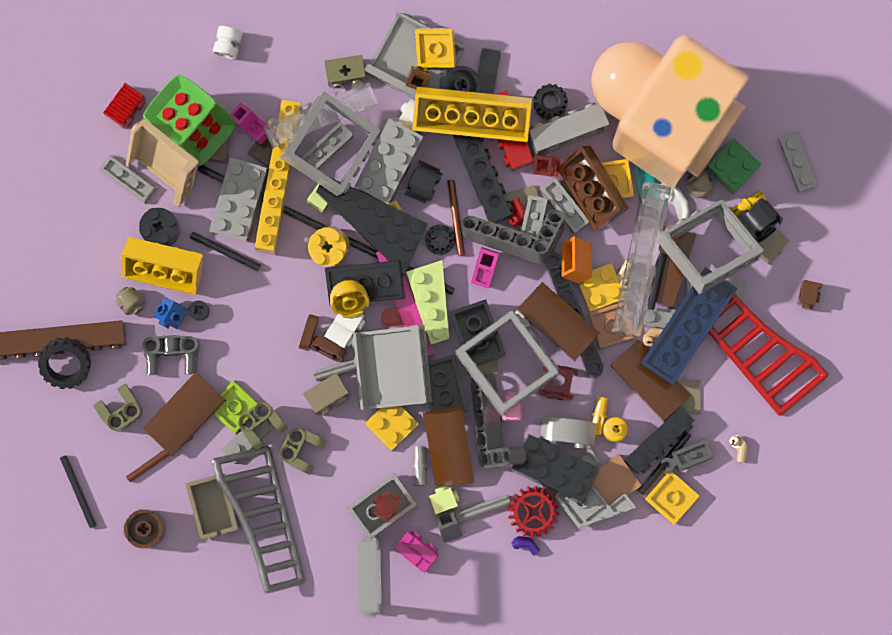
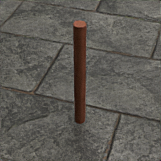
(456, 217)
(149, 464)

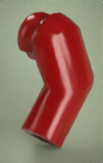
(518, 215)

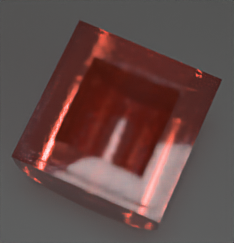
(390, 317)

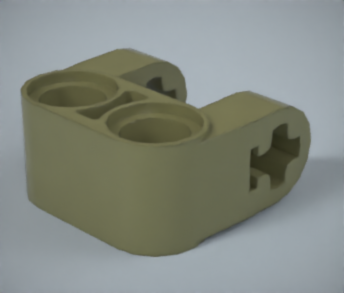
(122, 413)
(257, 420)
(297, 447)

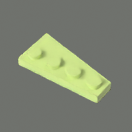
(430, 298)

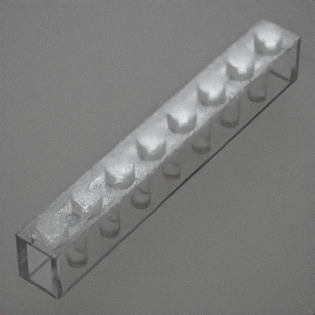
(642, 259)

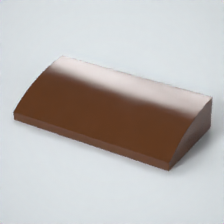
(592, 187)
(671, 274)
(558, 321)
(652, 389)
(184, 414)
(448, 446)

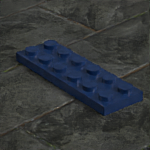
(687, 329)

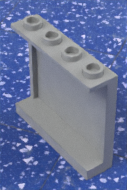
(399, 53)
(392, 367)

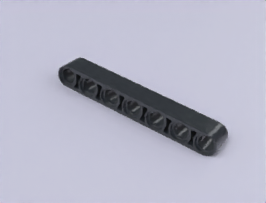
(559, 289)

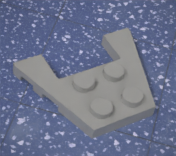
(595, 507)

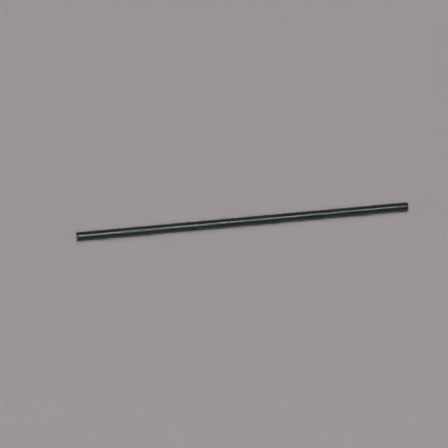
(311, 222)

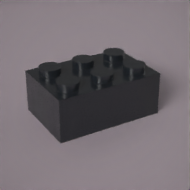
(470, 322)
(446, 385)

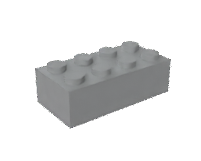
(568, 129)
(390, 160)
(239, 200)

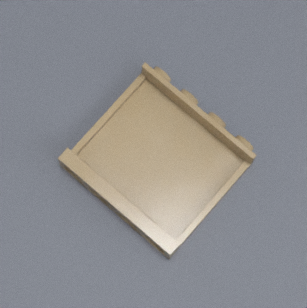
(163, 159)

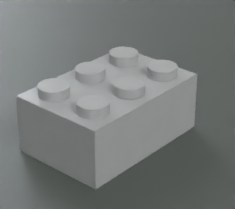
(363, 507)

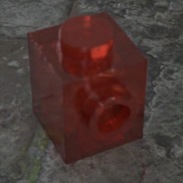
(546, 165)
(386, 505)

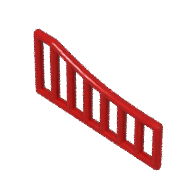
(775, 339)

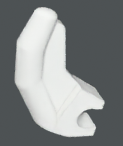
(680, 203)

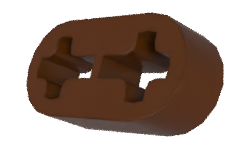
(308, 332)
(328, 348)

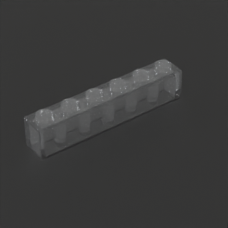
(357, 99)

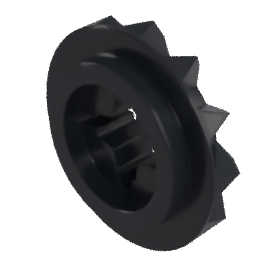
(446, 245)

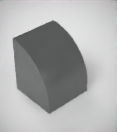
(448, 525)

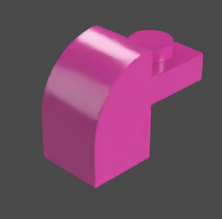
(249, 123)
(485, 267)

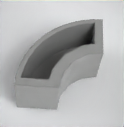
(568, 431)

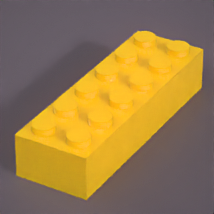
(471, 114)

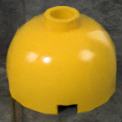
(348, 299)

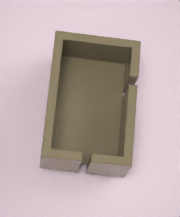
(211, 508)

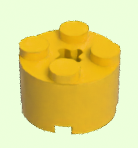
(328, 235)

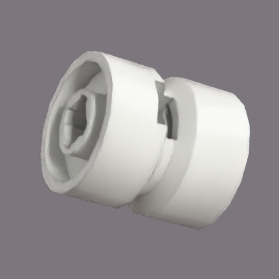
(227, 42)

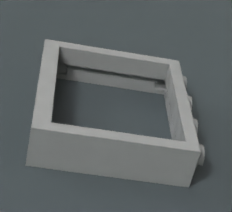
(310, 171)
(734, 226)
(483, 383)
(369, 577)

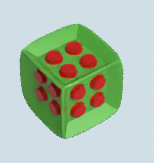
(190, 118)

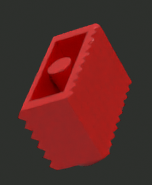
(125, 105)

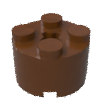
(151, 519)

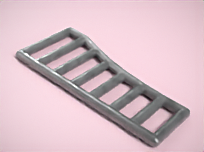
(243, 515)

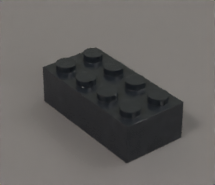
(557, 470)

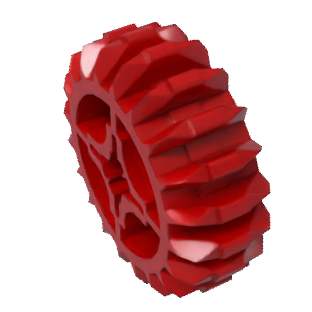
(522, 524)

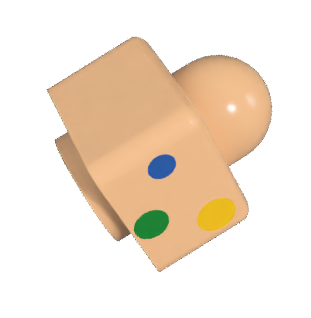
(668, 106)

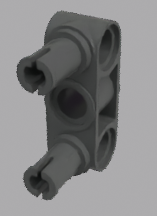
(170, 346)

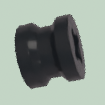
(201, 313)

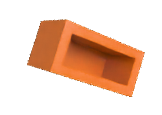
(576, 260)

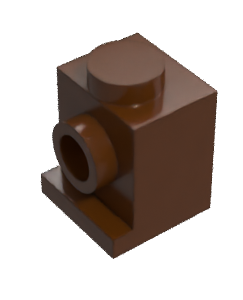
(417, 77)
(809, 294)

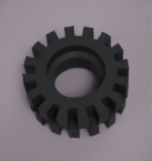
(550, 90)

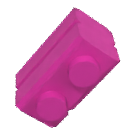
(417, 551)

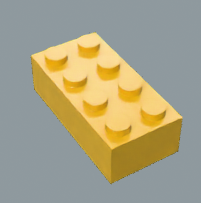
(162, 265)

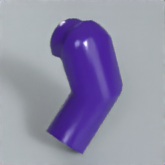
(525, 542)

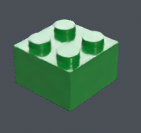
(733, 166)

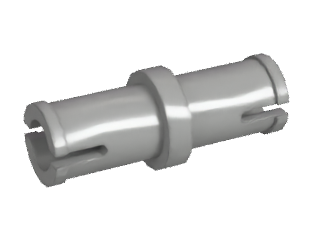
(419, 466)

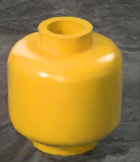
(609, 426)

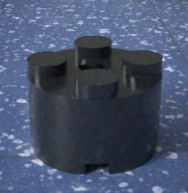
(463, 74)
(423, 181)
(156, 217)
(761, 220)

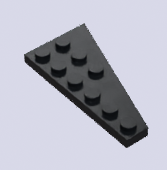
(381, 225)

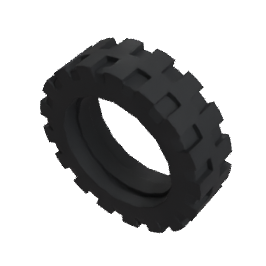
(73, 347)

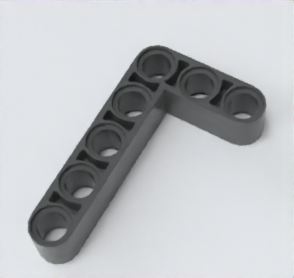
(477, 231)
(489, 431)

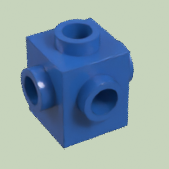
(170, 313)

